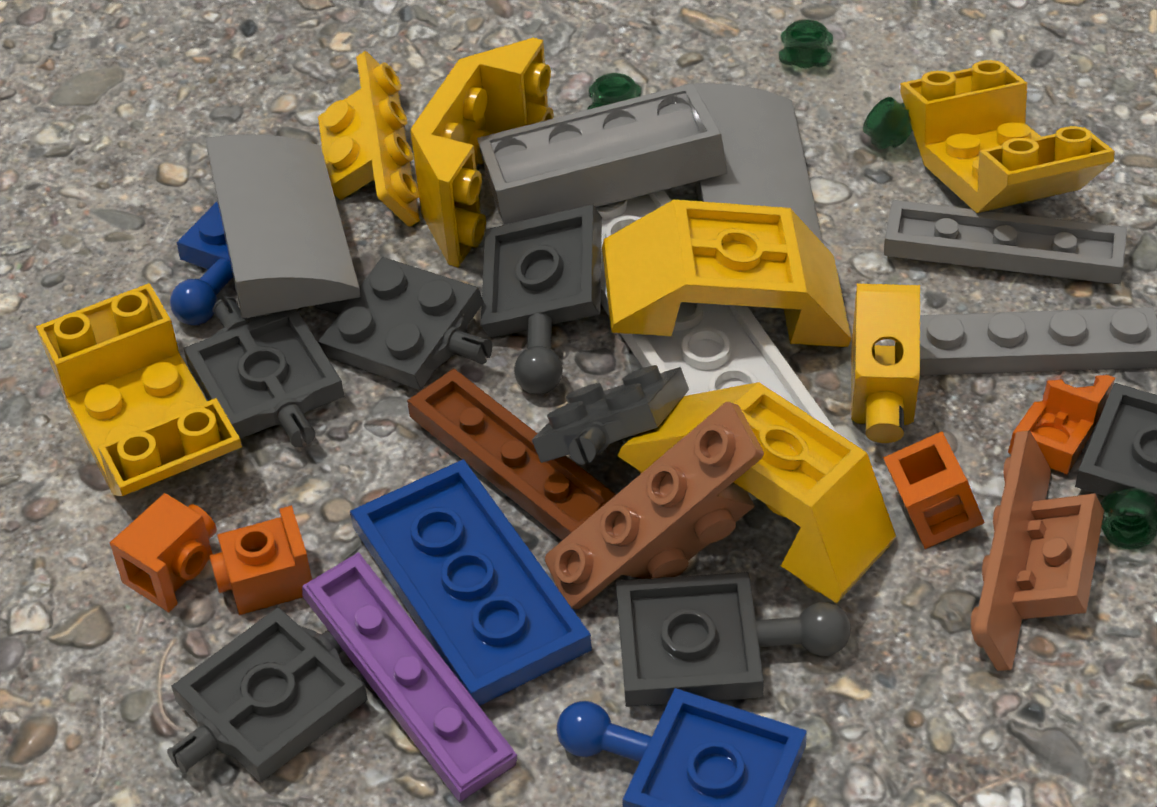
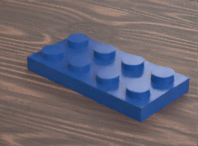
(470, 582)

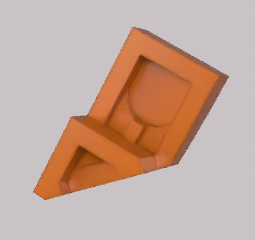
(1065, 420)

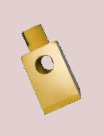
(885, 376)

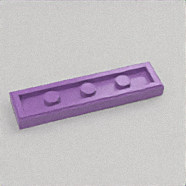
(409, 677)

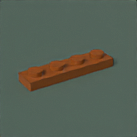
(503, 452)

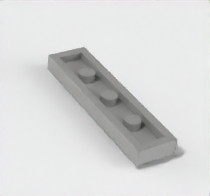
(1006, 241)
(1038, 341)

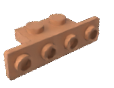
(664, 512)
(1038, 554)

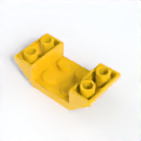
(476, 99)
(978, 140)
(724, 259)
(134, 391)
(803, 476)

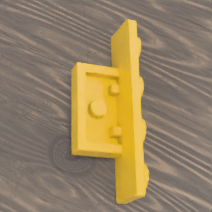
(367, 141)

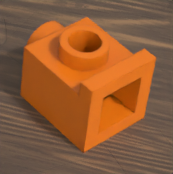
(934, 490)
(163, 549)
(262, 563)

